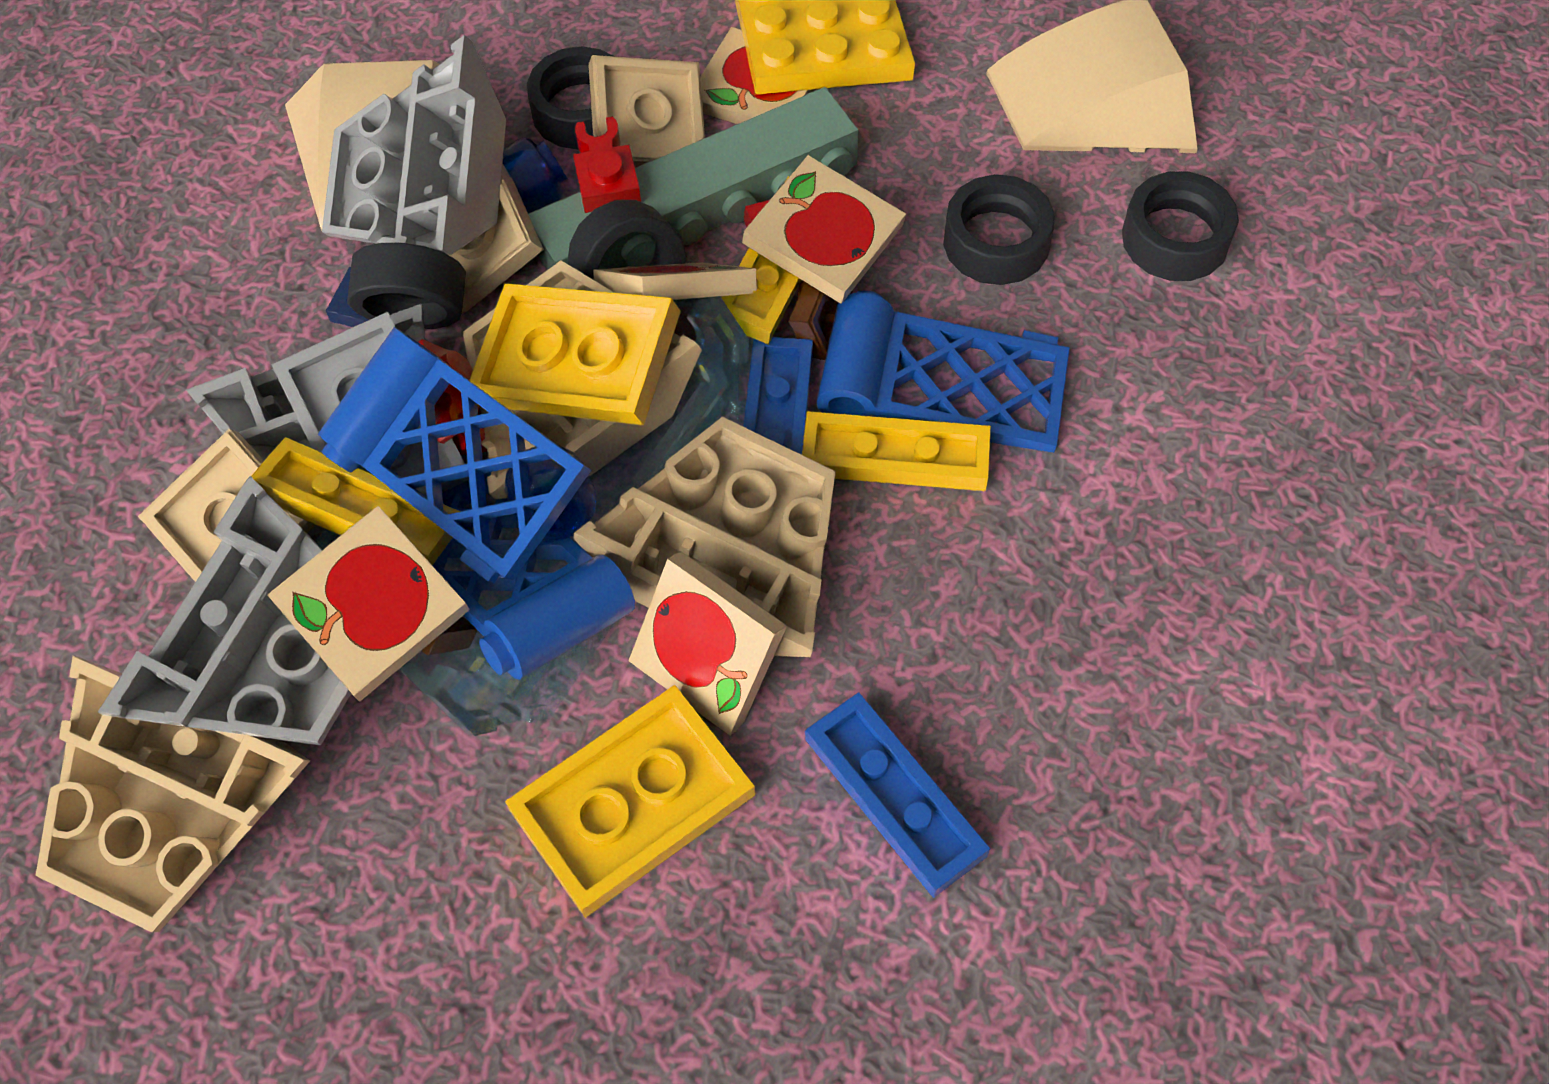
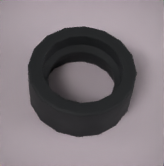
(547, 78)
(616, 220)
(1172, 258)
(998, 263)
(403, 276)

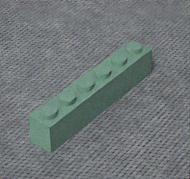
(715, 177)

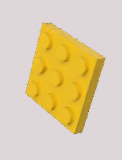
(823, 43)

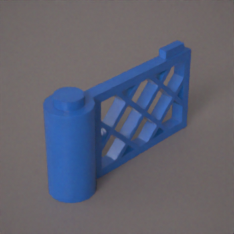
(866, 355)
(384, 416)
(546, 609)

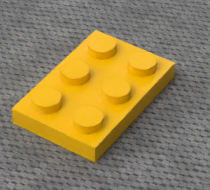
(576, 352)
(630, 800)

